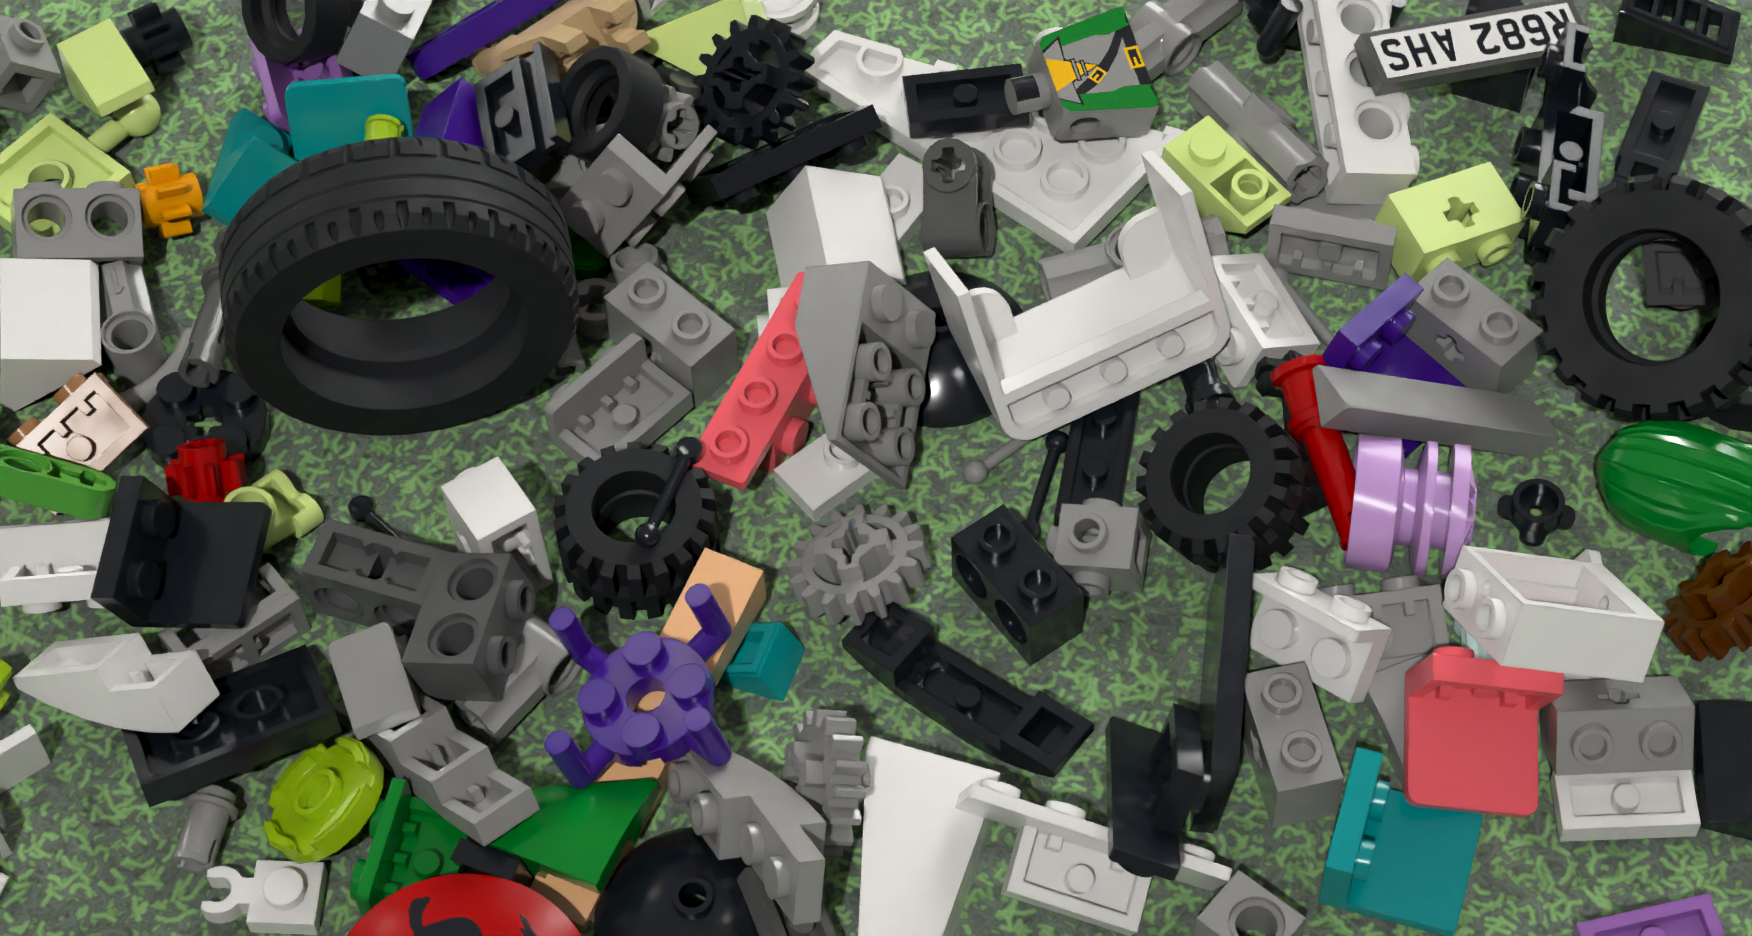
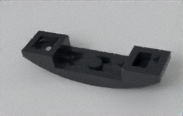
(963, 697)

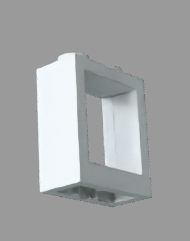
(1552, 614)

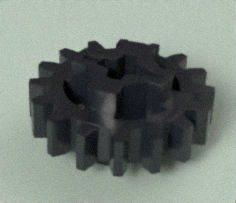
(754, 82)

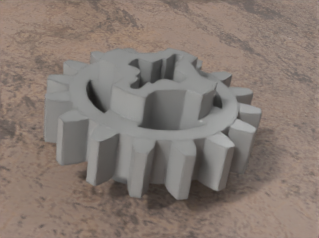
(859, 564)
(828, 773)

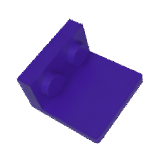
(1378, 344)

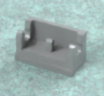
(272, 623)

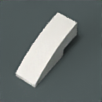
(120, 683)

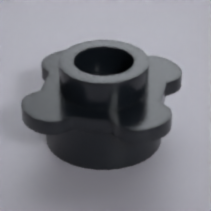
(1536, 495)

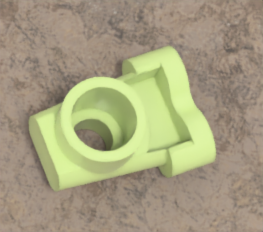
(291, 511)

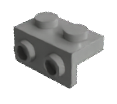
(615, 403)

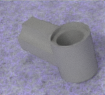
(129, 323)
(539, 670)

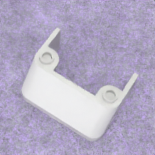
(1103, 336)

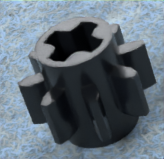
(157, 38)

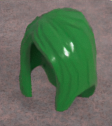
(1677, 483)

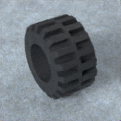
(1191, 456)
(624, 488)

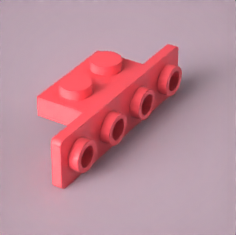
(765, 406)

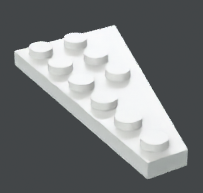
(1046, 184)

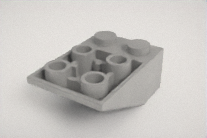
(866, 362)

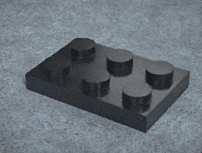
(828, 137)
(254, 719)

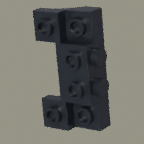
(1561, 148)

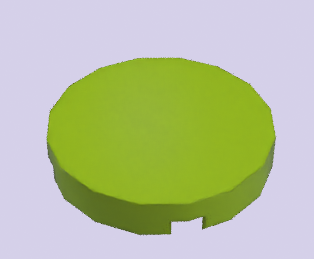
(323, 800)

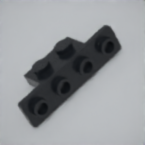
(1152, 788)

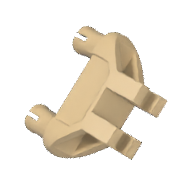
(569, 33)

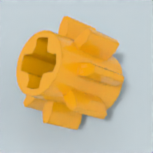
(169, 200)

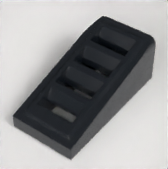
(1642, 26)

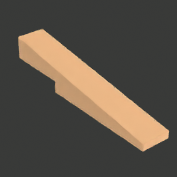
(740, 594)

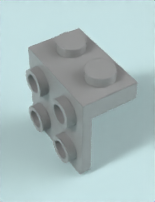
(623, 187)

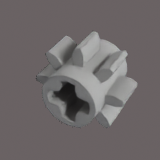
(676, 127)

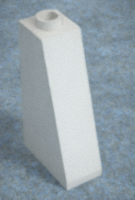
(916, 843)

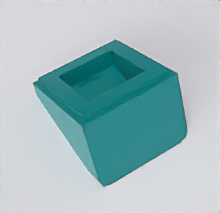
(765, 661)

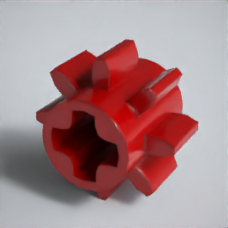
(205, 471)

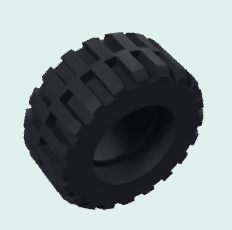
(1577, 285)

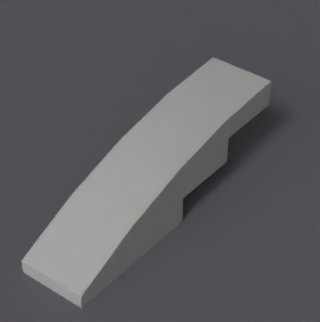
(450, 772)

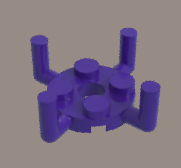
(621, 679)

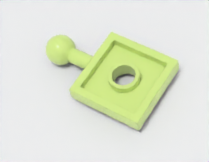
(59, 152)

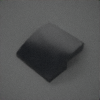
(1724, 766)

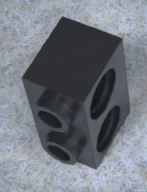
(1017, 584)

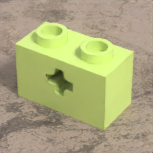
(1455, 217)

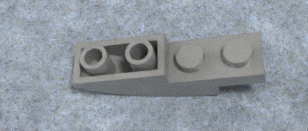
(758, 818)

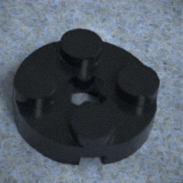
(181, 405)

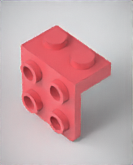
(1474, 733)

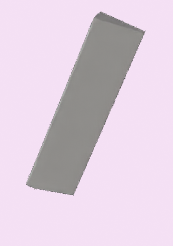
(1431, 412)

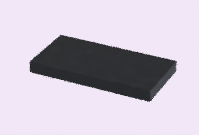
(1225, 676)

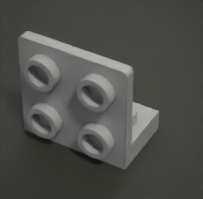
(1332, 241)

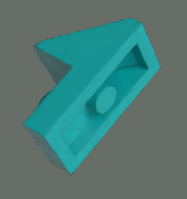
(247, 160)

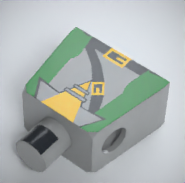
(1087, 81)

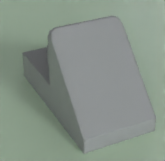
(373, 679)

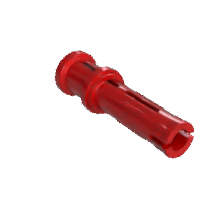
(1324, 445)

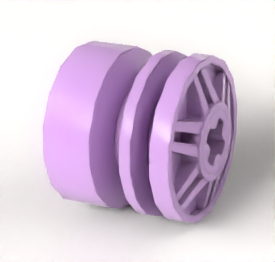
(1409, 506)

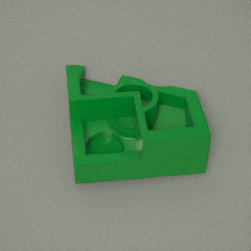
(580, 830)

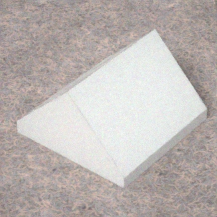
(833, 220)
(46, 326)

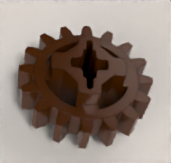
(1714, 607)

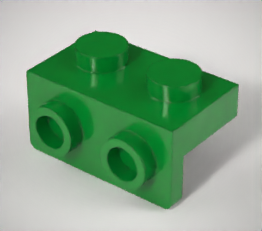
(406, 847)

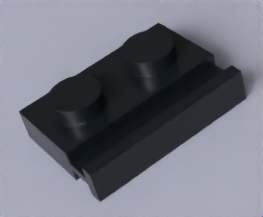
(524, 109)

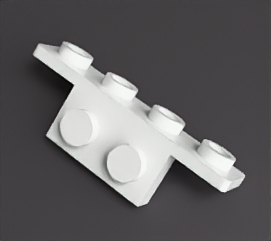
(50, 563)
(1065, 862)

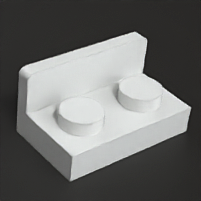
(1260, 316)
(1325, 631)

